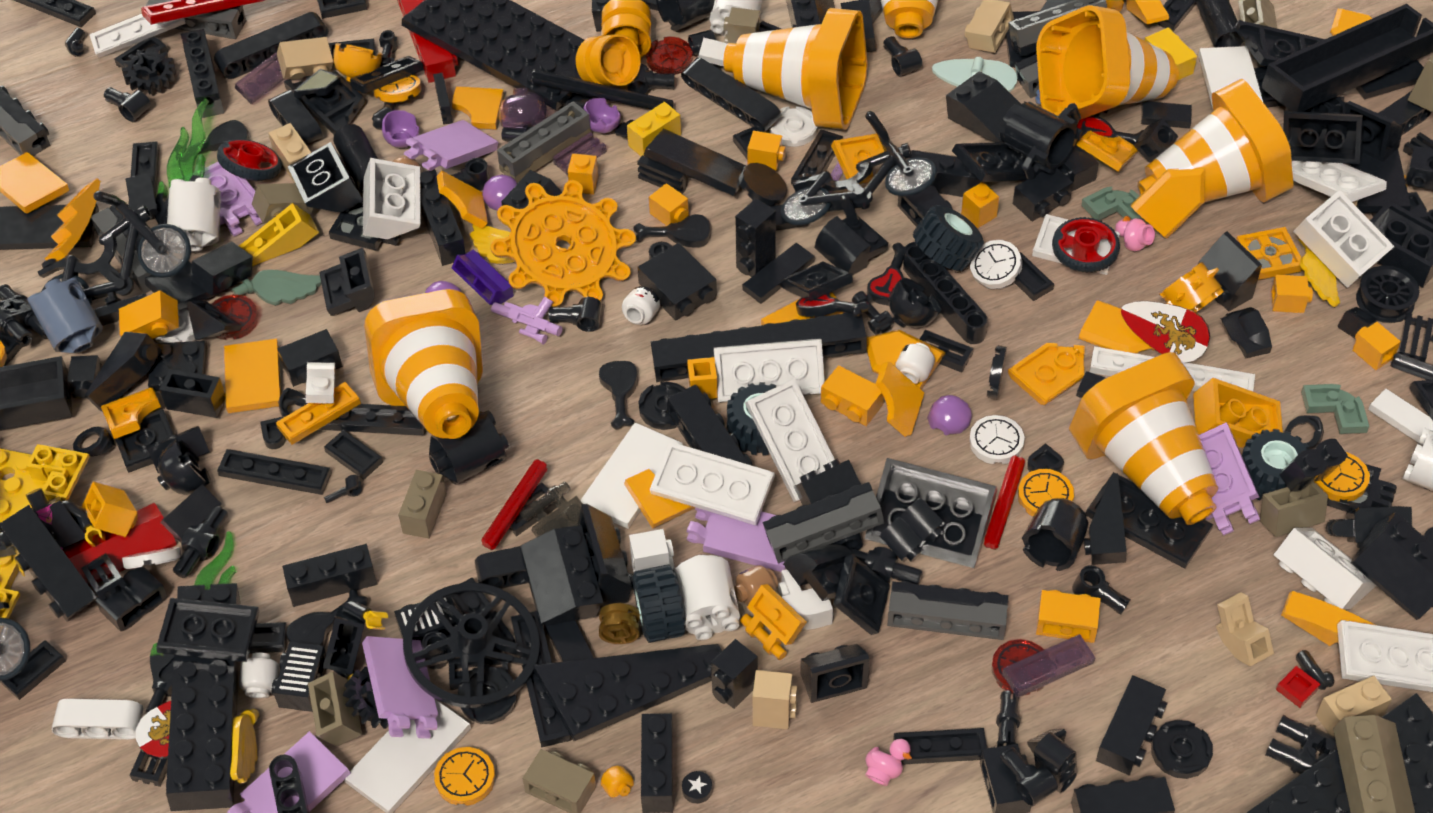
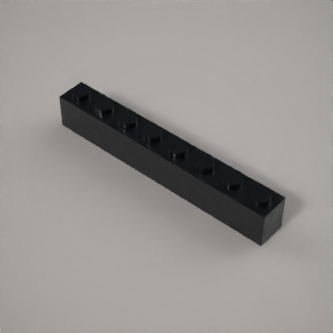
(839, 335)

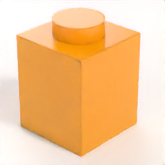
(765, 149)
(585, 171)
(980, 204)
(668, 205)
(1290, 293)
(1376, 345)
(703, 374)

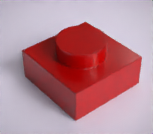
(1298, 686)

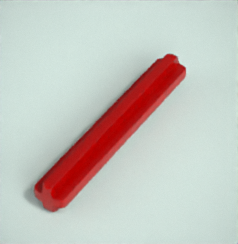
(1004, 502)
(514, 504)

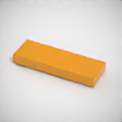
(316, 415)

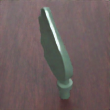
(279, 286)

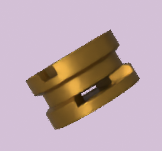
(618, 625)

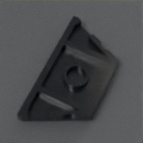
(1270, 43)
(336, 107)

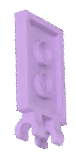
(450, 145)
(235, 197)
(1232, 477)
(734, 539)
(394, 689)
(319, 772)

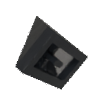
(209, 321)

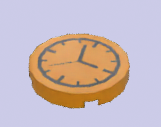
(399, 90)
(1347, 480)
(1043, 486)
(464, 776)

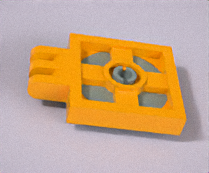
(1273, 250)

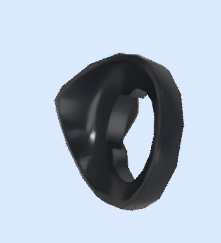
(290, 397)
(1314, 421)
(103, 445)

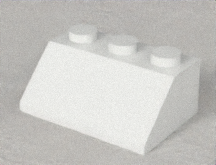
(390, 199)
(1343, 238)
(1323, 568)

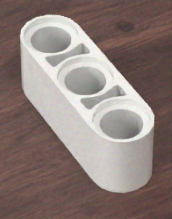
(97, 719)

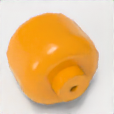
(617, 781)

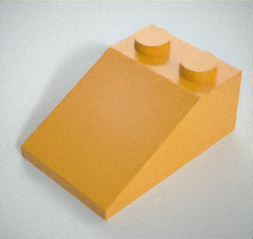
(1238, 407)

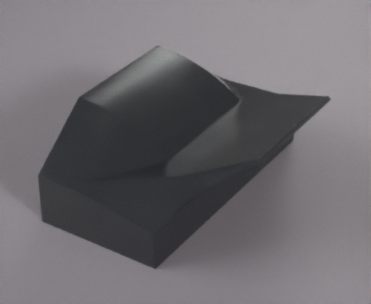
(1249, 331)

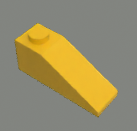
(281, 235)

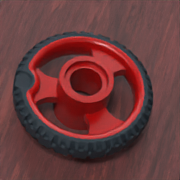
(248, 159)
(1085, 244)

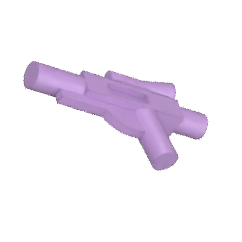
(530, 316)

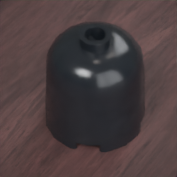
(684, 12)
(1055, 534)

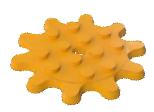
(565, 218)

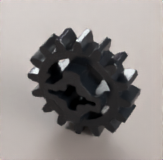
(149, 71)
(363, 699)

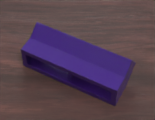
(482, 278)

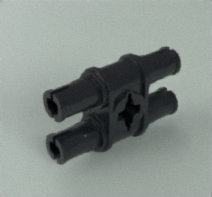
(17, 317)
(1309, 738)

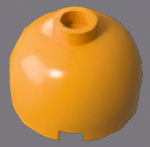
(355, 60)

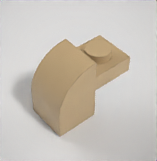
(1240, 633)

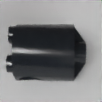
(470, 453)

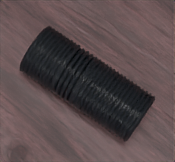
(1220, 20)
(354, 156)

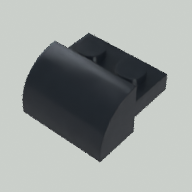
(849, 245)
(348, 283)
(819, 568)

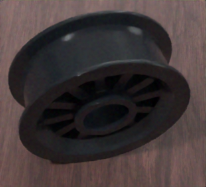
(1387, 293)

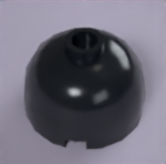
(911, 305)
(180, 469)

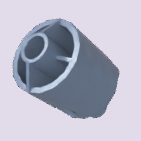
(66, 316)

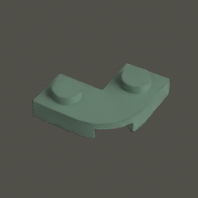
(1110, 201)
(1330, 398)

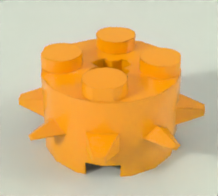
(1193, 289)

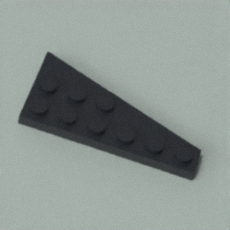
(612, 688)

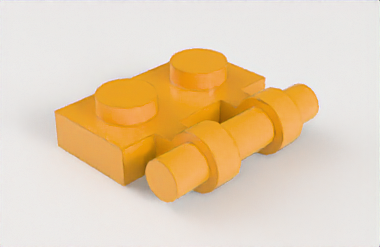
(777, 616)

